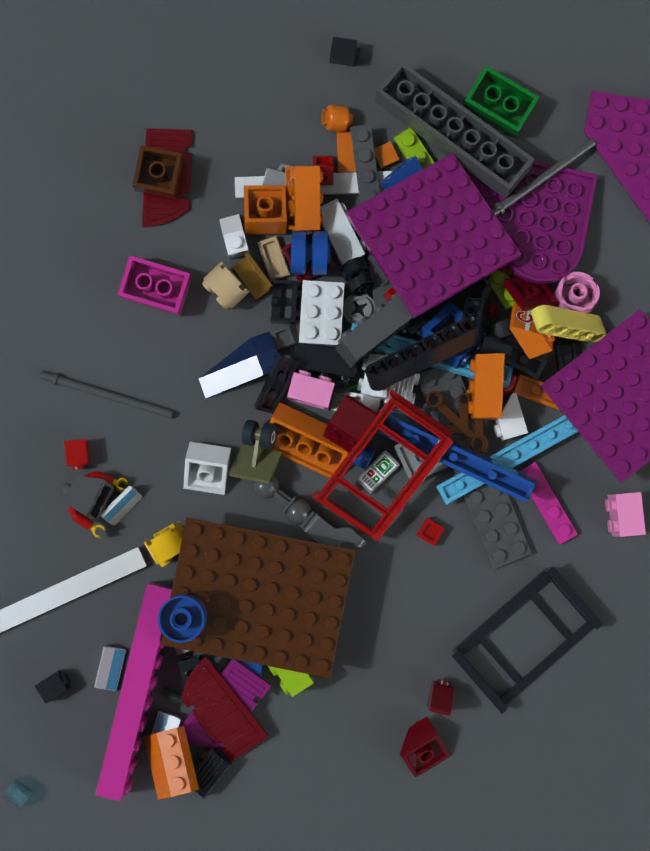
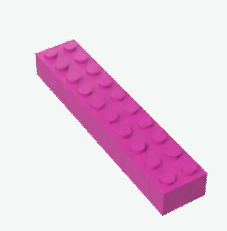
(134, 697)

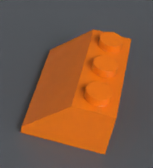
(303, 197)
(486, 386)
(171, 763)

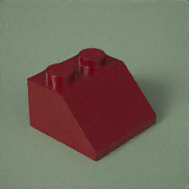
(349, 423)

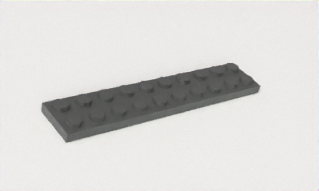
(488, 506)

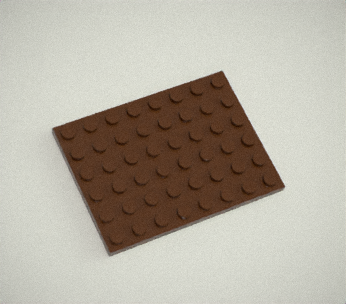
(264, 596)

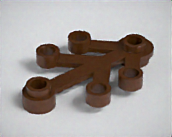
(460, 424)

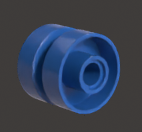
(303, 251)
(182, 618)

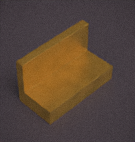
(252, 277)

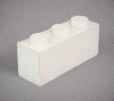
(341, 232)

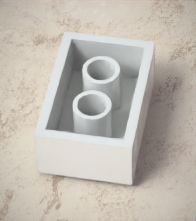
(321, 313)

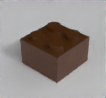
(158, 172)

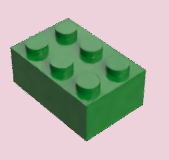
(500, 101)

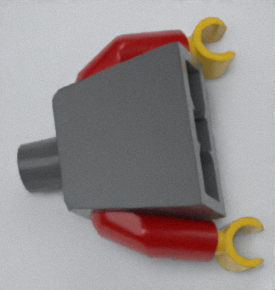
(89, 497)

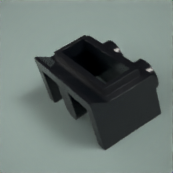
(277, 298)

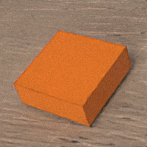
(386, 155)

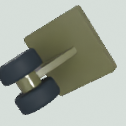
(257, 461)

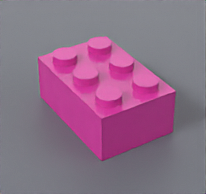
(154, 285)

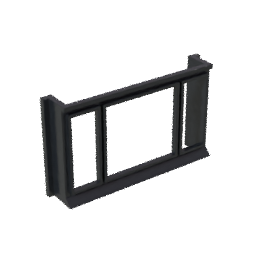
(502, 613)

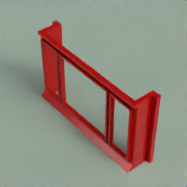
(411, 486)

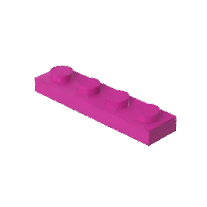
(549, 506)

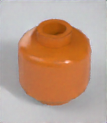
(336, 118)

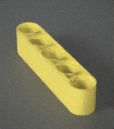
(568, 323)

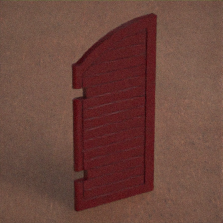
(159, 209)
(221, 711)

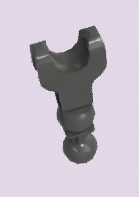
(300, 513)

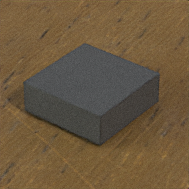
(283, 337)

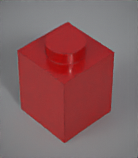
(77, 453)

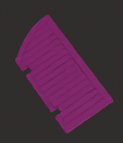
(245, 684)

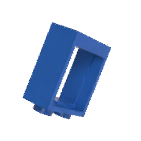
(451, 313)

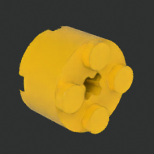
(165, 544)

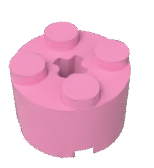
(577, 292)

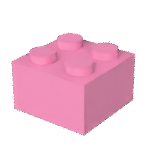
(311, 390)
(625, 514)

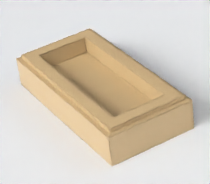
(273, 258)

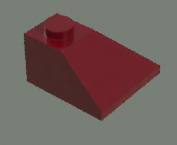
(422, 747)

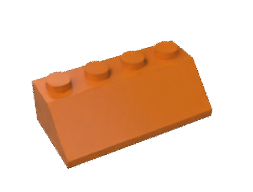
(303, 442)

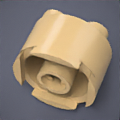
(225, 285)

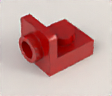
(326, 166)

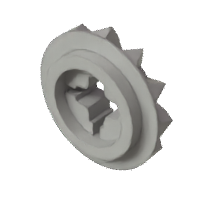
(349, 307)

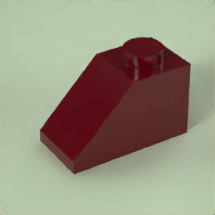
(440, 697)

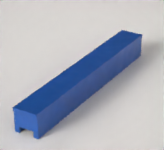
(465, 459)

